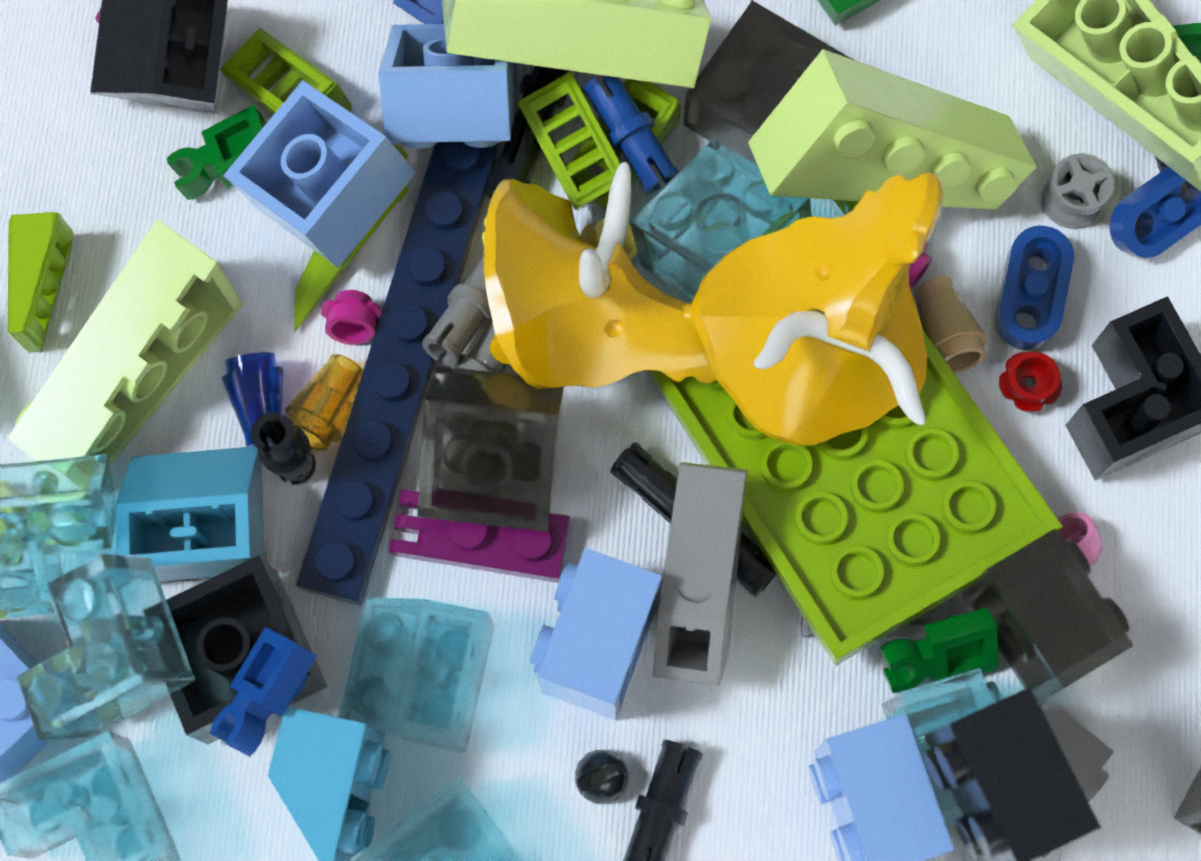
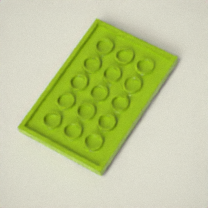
(879, 515)

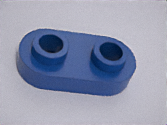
(1161, 213)
(1034, 291)

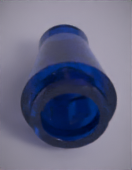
(253, 388)

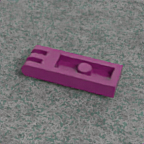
(483, 546)

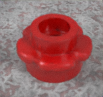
(1042, 370)

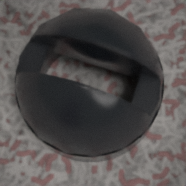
(607, 790)

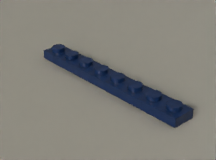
(396, 374)

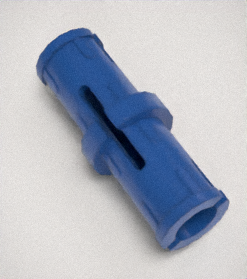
(631, 132)

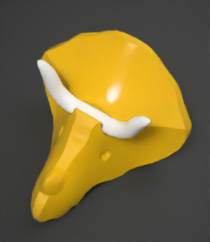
(578, 309)
(821, 319)

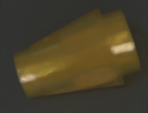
(326, 402)

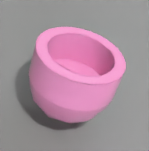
(1084, 533)

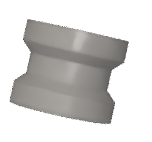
(1084, 177)

